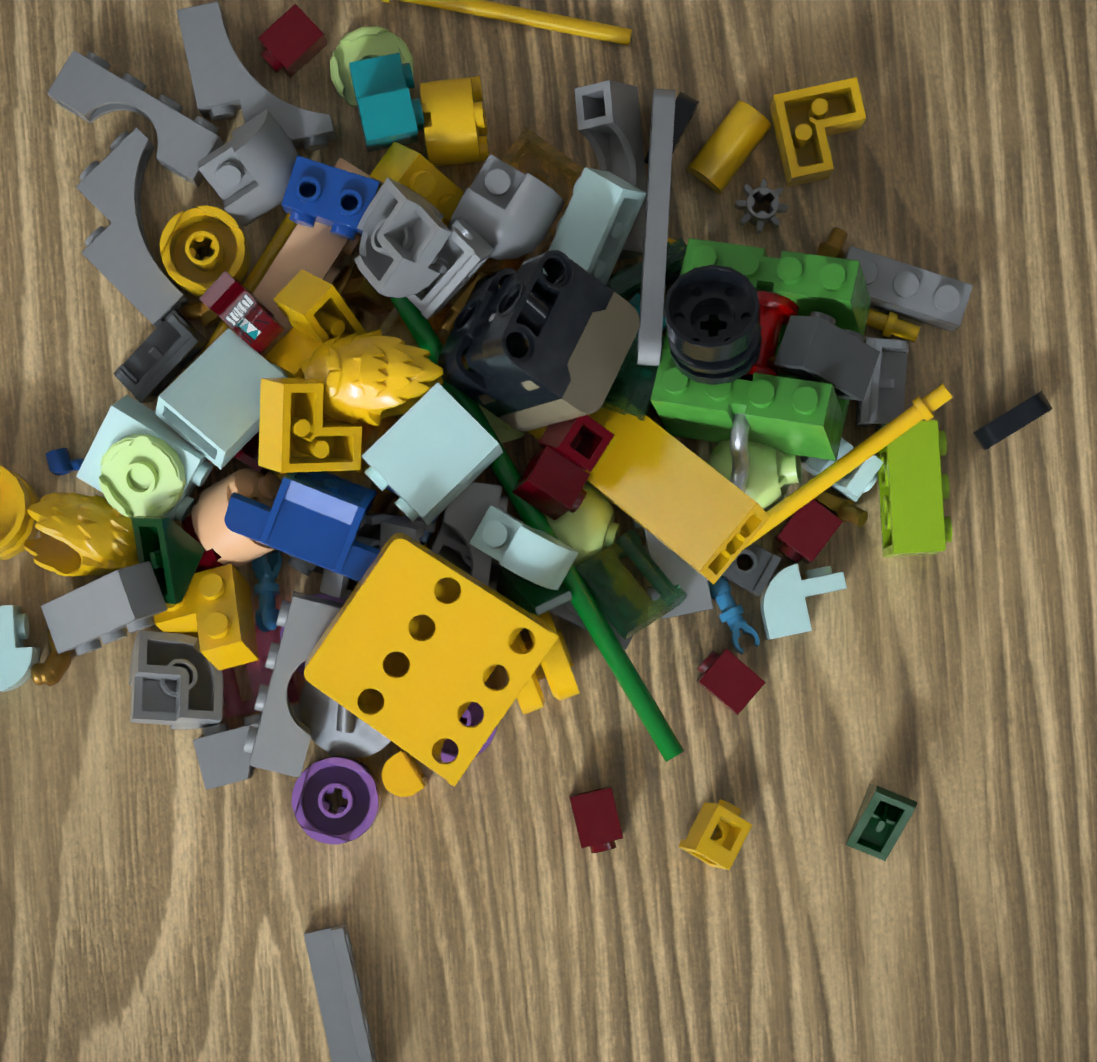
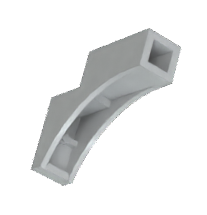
(226, 86)
(122, 248)

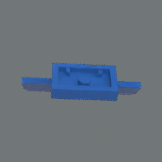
(310, 519)

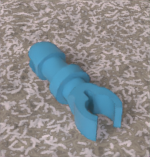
(267, 590)
(731, 613)

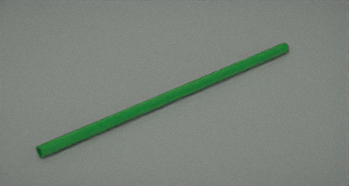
(582, 599)

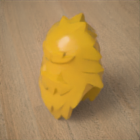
(371, 376)
(81, 535)

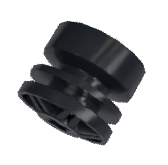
(716, 304)

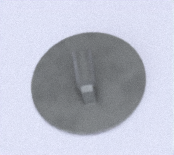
(336, 727)

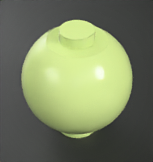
(769, 471)
(589, 527)

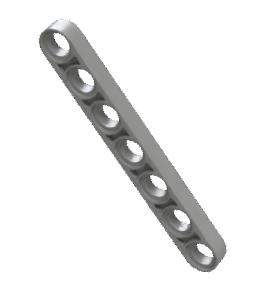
(656, 227)

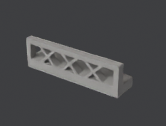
(340, 995)

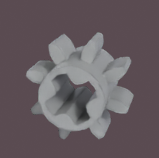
(761, 194)

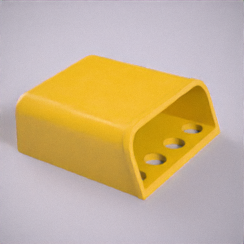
(418, 652)

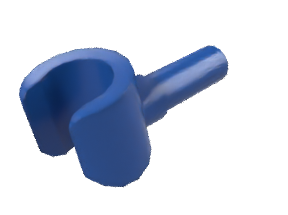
(60, 462)

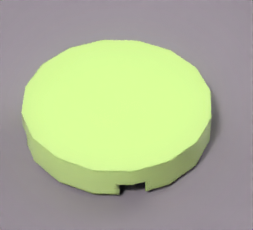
(362, 45)
(142, 476)

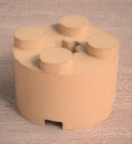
(211, 509)

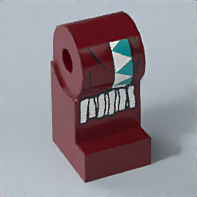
(242, 312)

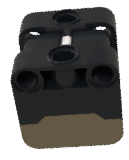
(539, 342)

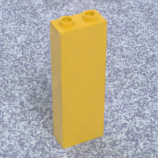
(673, 493)

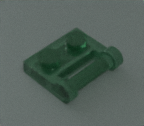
(620, 594)

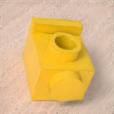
(729, 837)

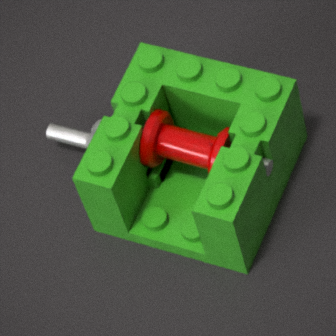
(764, 404)

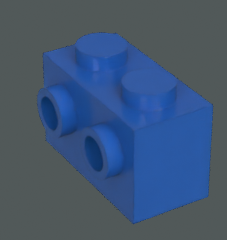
(328, 197)

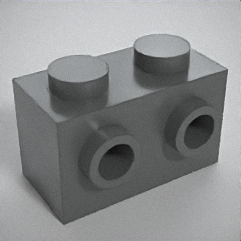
(826, 354)

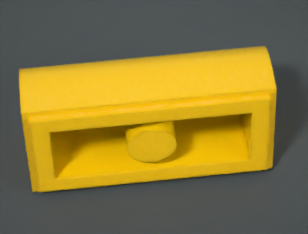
(729, 146)
(403, 775)

